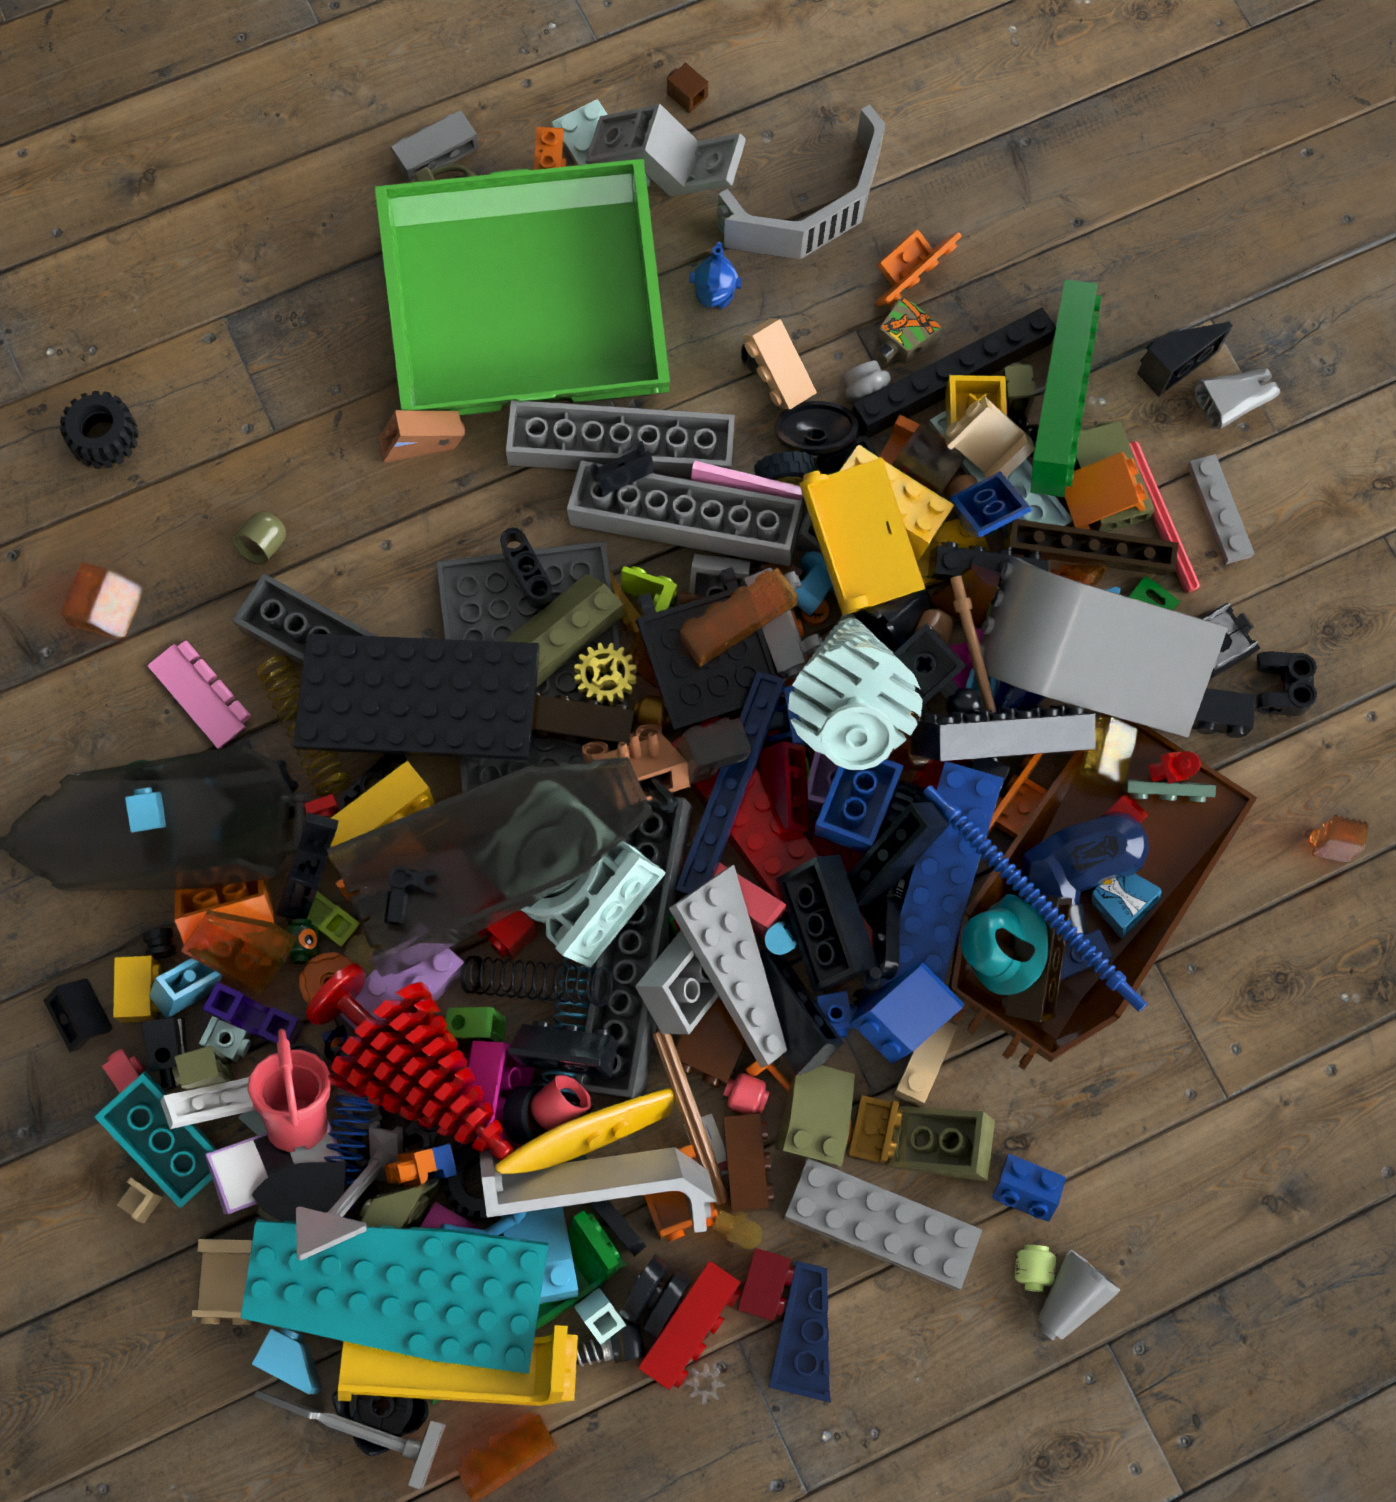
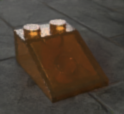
(240, 948)

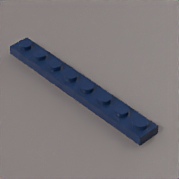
(731, 786)

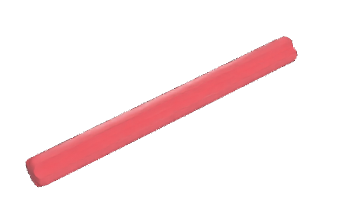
(1165, 524)

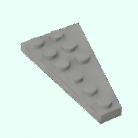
(725, 945)

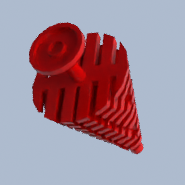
(407, 1061)

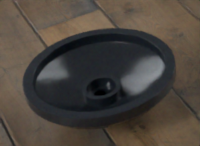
(816, 428)

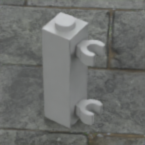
(784, 639)

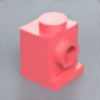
(122, 1069)

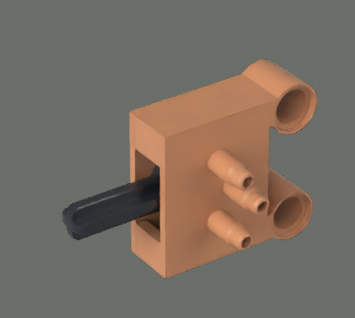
(654, 760)

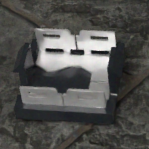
(1237, 642)

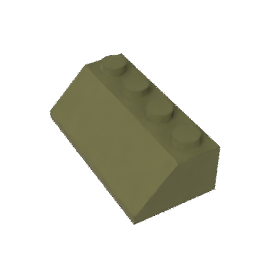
(570, 623)

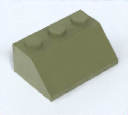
(401, 1205)

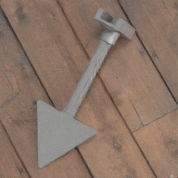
(323, 1230)
(419, 1451)

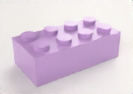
(436, 972)

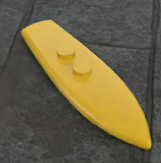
(589, 1133)

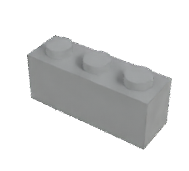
(436, 145)

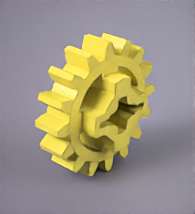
(596, 665)

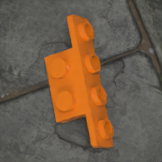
(908, 261)
(1020, 801)

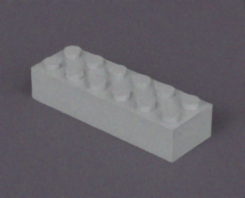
(883, 1224)

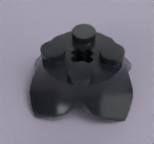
(403, 1418)

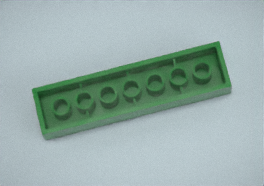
(1066, 389)

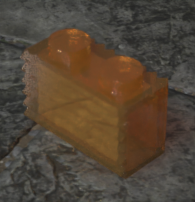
(1339, 839)

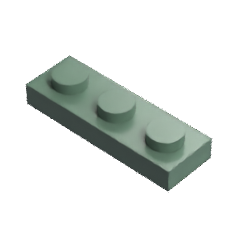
(1195, 791)

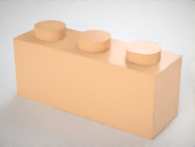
(779, 364)

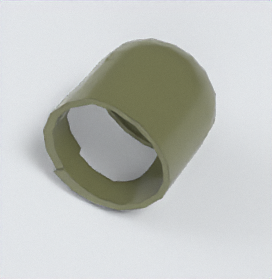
(265, 531)

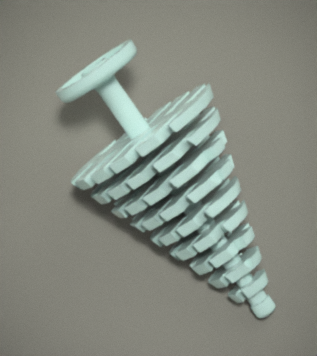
(854, 698)

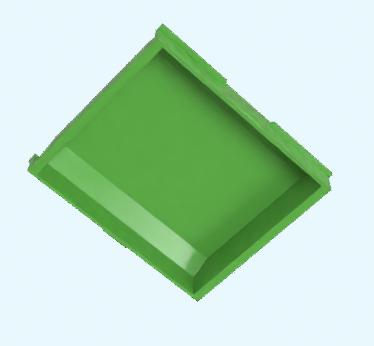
(523, 288)

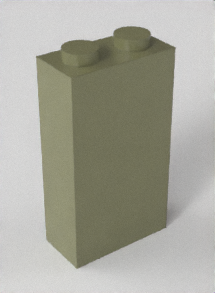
(1099, 444)

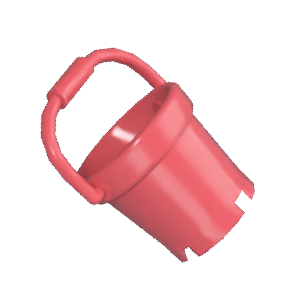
(291, 1096)

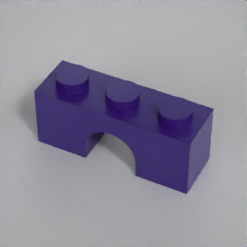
(250, 1015)

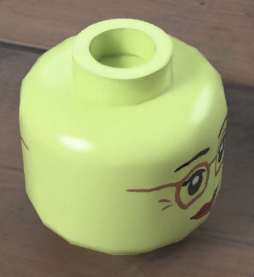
(1035, 1267)

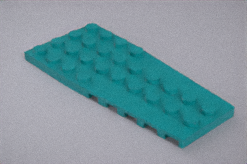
(404, 1292)

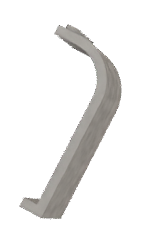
(1099, 648)

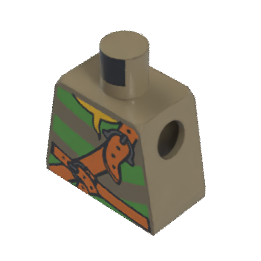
(906, 333)

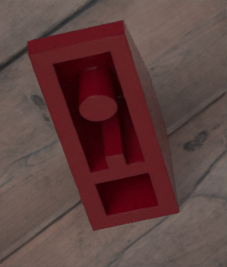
(786, 783)

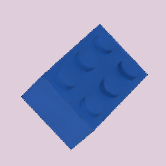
(858, 805)

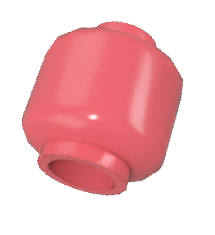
(746, 1094)

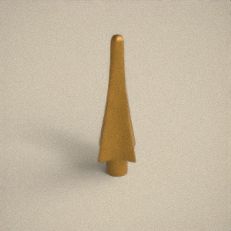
(630, 611)

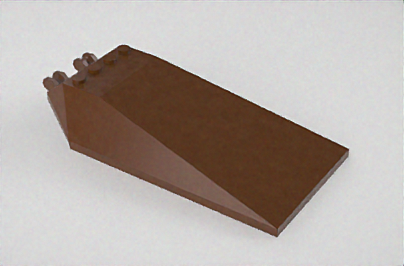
(1183, 849)

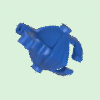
(715, 280)

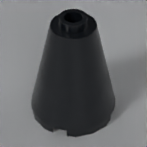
(895, 619)

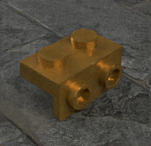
(874, 1130)

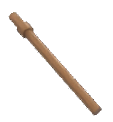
(962, 606)

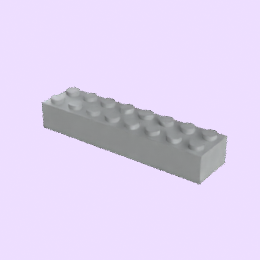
(567, 433)
(690, 515)

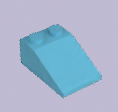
(559, 1273)

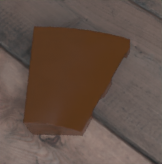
(979, 585)

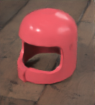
(550, 1106)

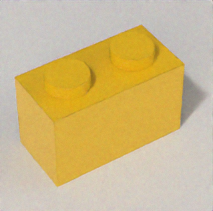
(132, 988)

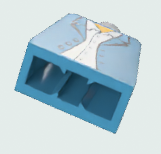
(1125, 901)

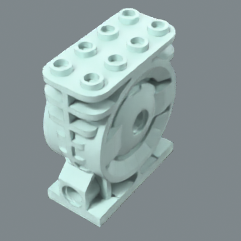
(597, 904)

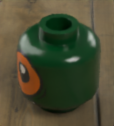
(307, 940)

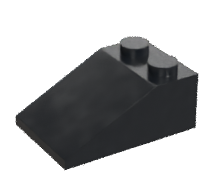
(1179, 354)

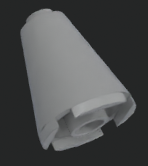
(1074, 1296)

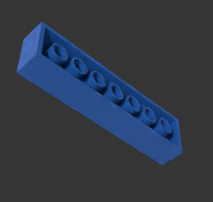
(945, 875)

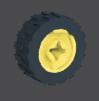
(786, 467)

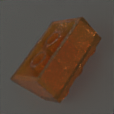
(506, 1456)

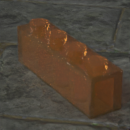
(738, 616)

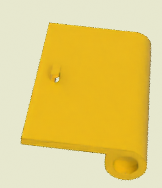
(863, 552)

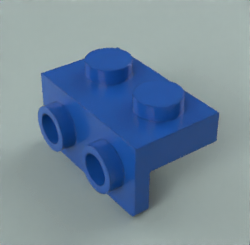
(1029, 1188)

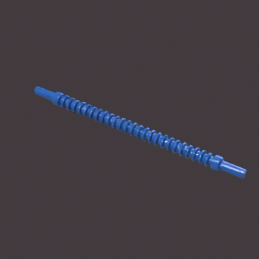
(1114, 979)

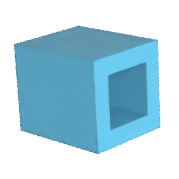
(145, 810)

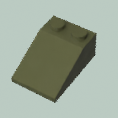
(817, 1115)
(944, 1142)

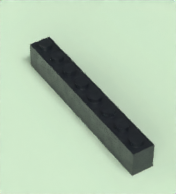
(928, 384)

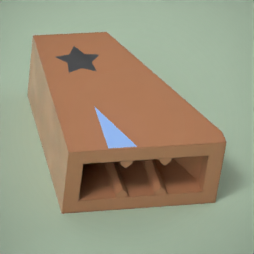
(420, 433)

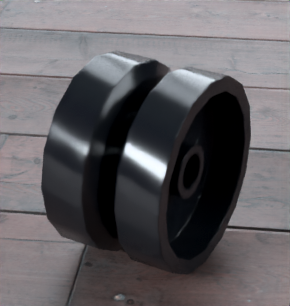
(654, 1295)

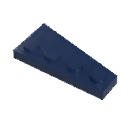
(803, 1347)

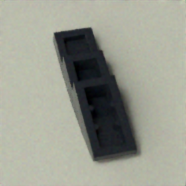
(307, 867)

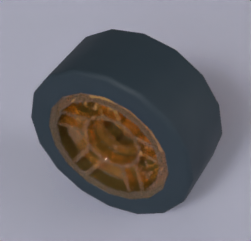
(518, 1116)

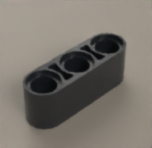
(523, 556)

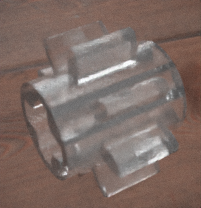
(714, 1384)

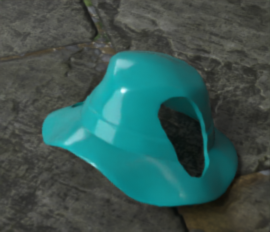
(990, 963)

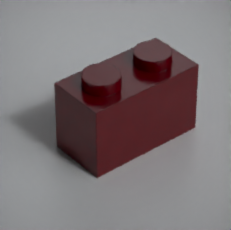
(765, 1285)

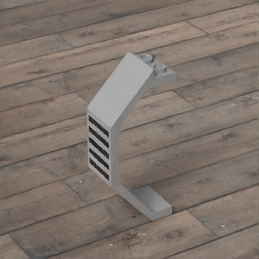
(803, 237)

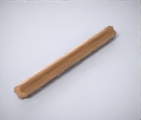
(690, 1113)

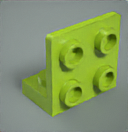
(638, 582)

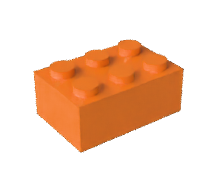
(243, 899)

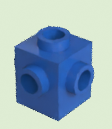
(838, 1005)

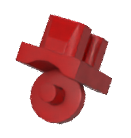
(1175, 767)

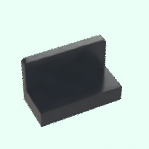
(77, 1013)

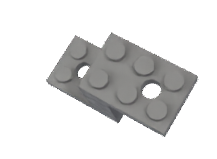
(669, 150)

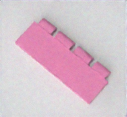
(201, 701)

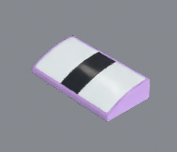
(245, 1165)

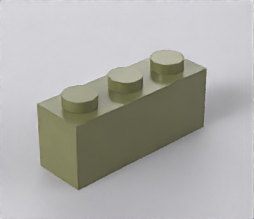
(202, 1068)

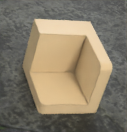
(139, 1200)

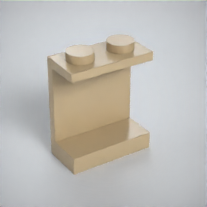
(989, 439)
(222, 1280)

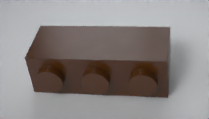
(747, 1163)

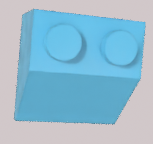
(288, 1359)

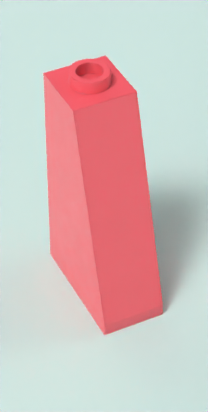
(762, 907)

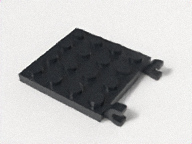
(707, 691)

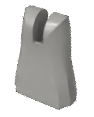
(1234, 395)

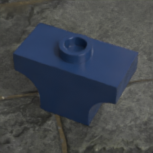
(1072, 962)

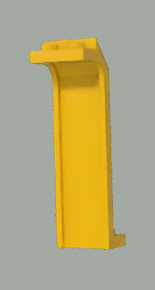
(393, 1374)

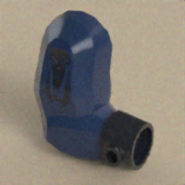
(1086, 857)

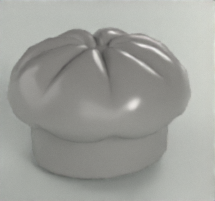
(865, 380)

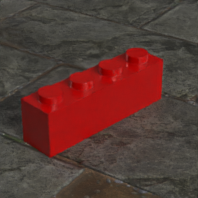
(689, 1326)

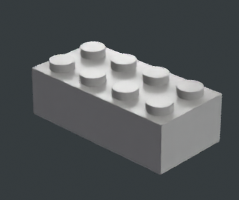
(677, 988)

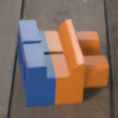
(421, 1164)

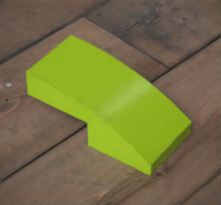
(332, 920)

